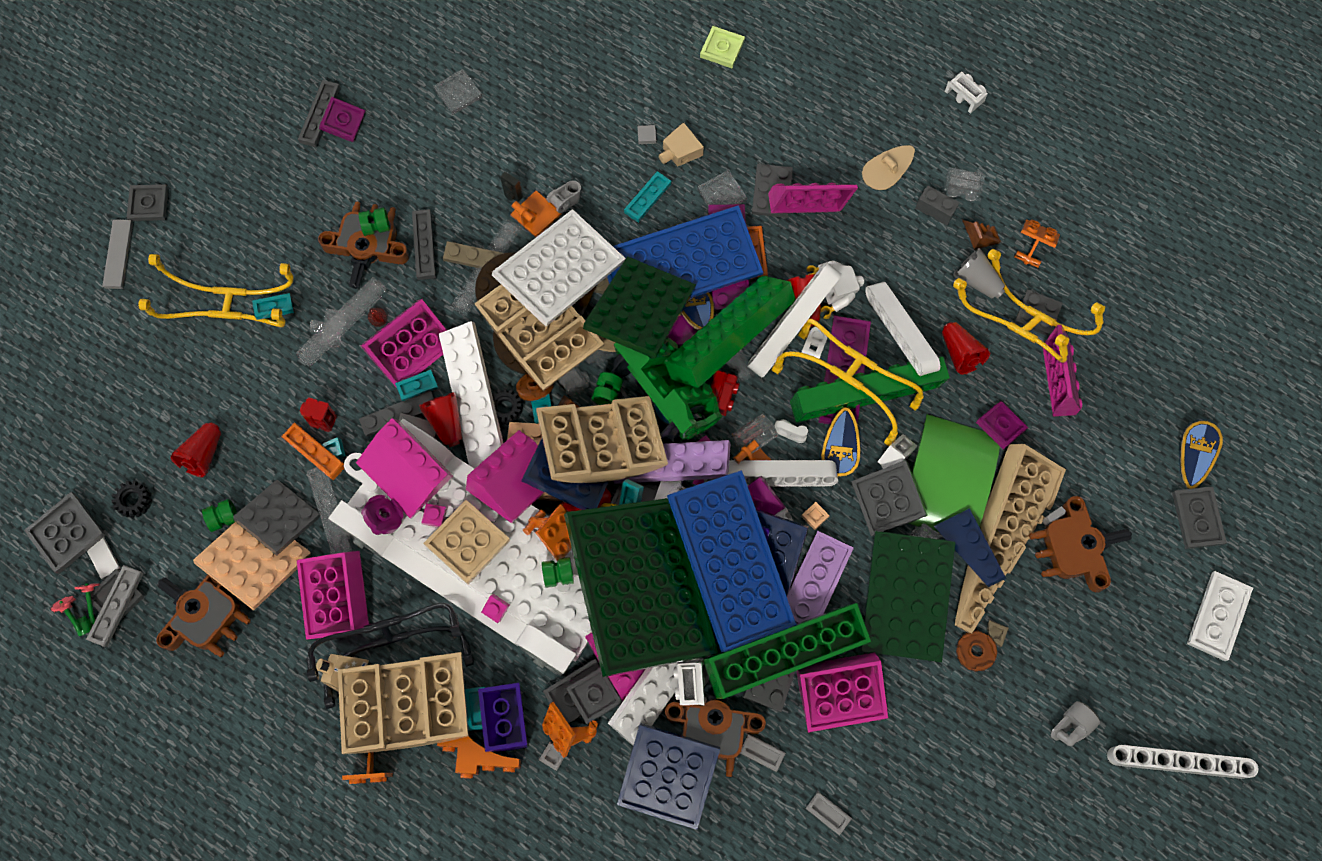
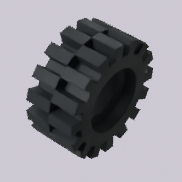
(516, 403)
(124, 491)

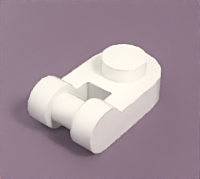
(816, 339)
(790, 431)

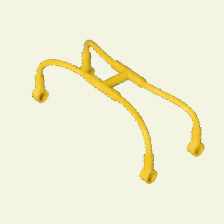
(276, 314)
(1061, 340)
(847, 376)

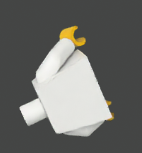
(844, 289)

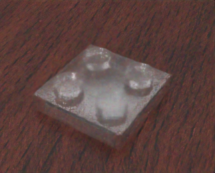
(457, 91)
(722, 190)

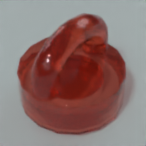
(377, 317)

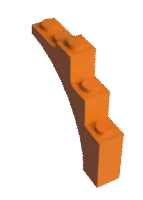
(472, 756)

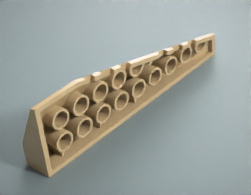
(1015, 507)

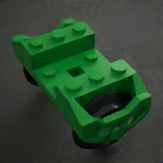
(677, 401)

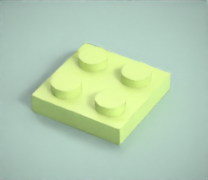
(722, 47)

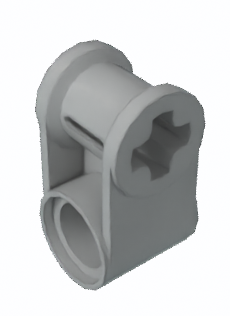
(565, 196)

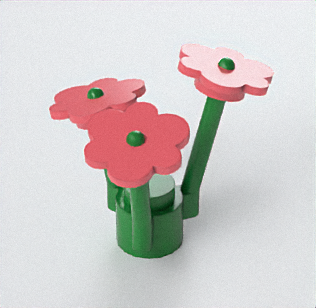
(82, 625)

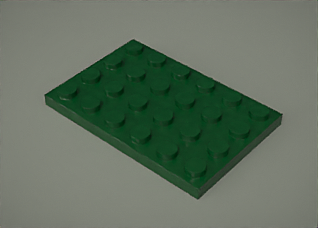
(640, 307)
(908, 596)

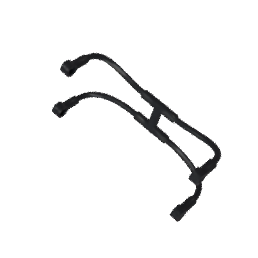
(384, 625)

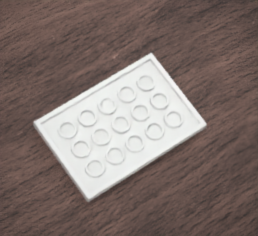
(558, 267)

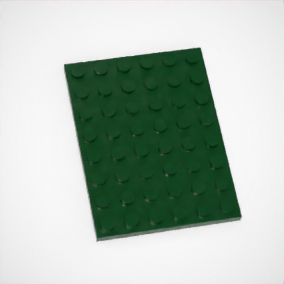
(638, 587)

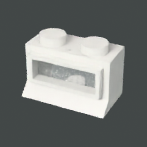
(967, 90)
(690, 682)

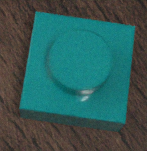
(335, 447)

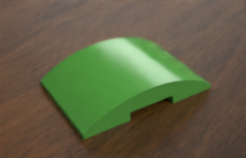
(953, 470)

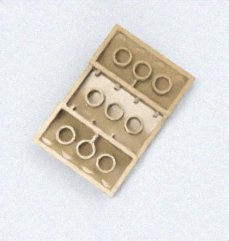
(540, 349)
(601, 440)
(402, 704)

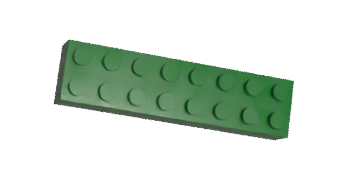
(730, 331)
(832, 397)
(786, 651)

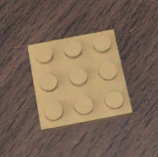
(467, 542)

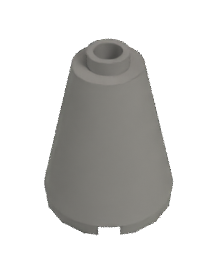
(981, 275)

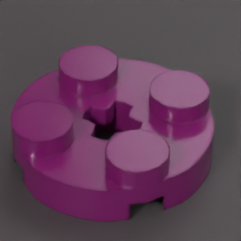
(375, 521)

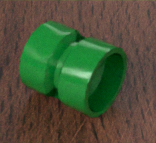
(380, 218)
(607, 388)
(217, 516)
(557, 572)

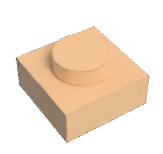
(815, 515)

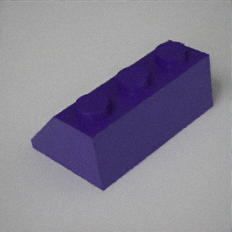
(502, 718)

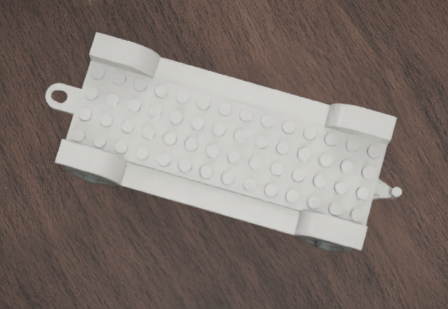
(541, 620)

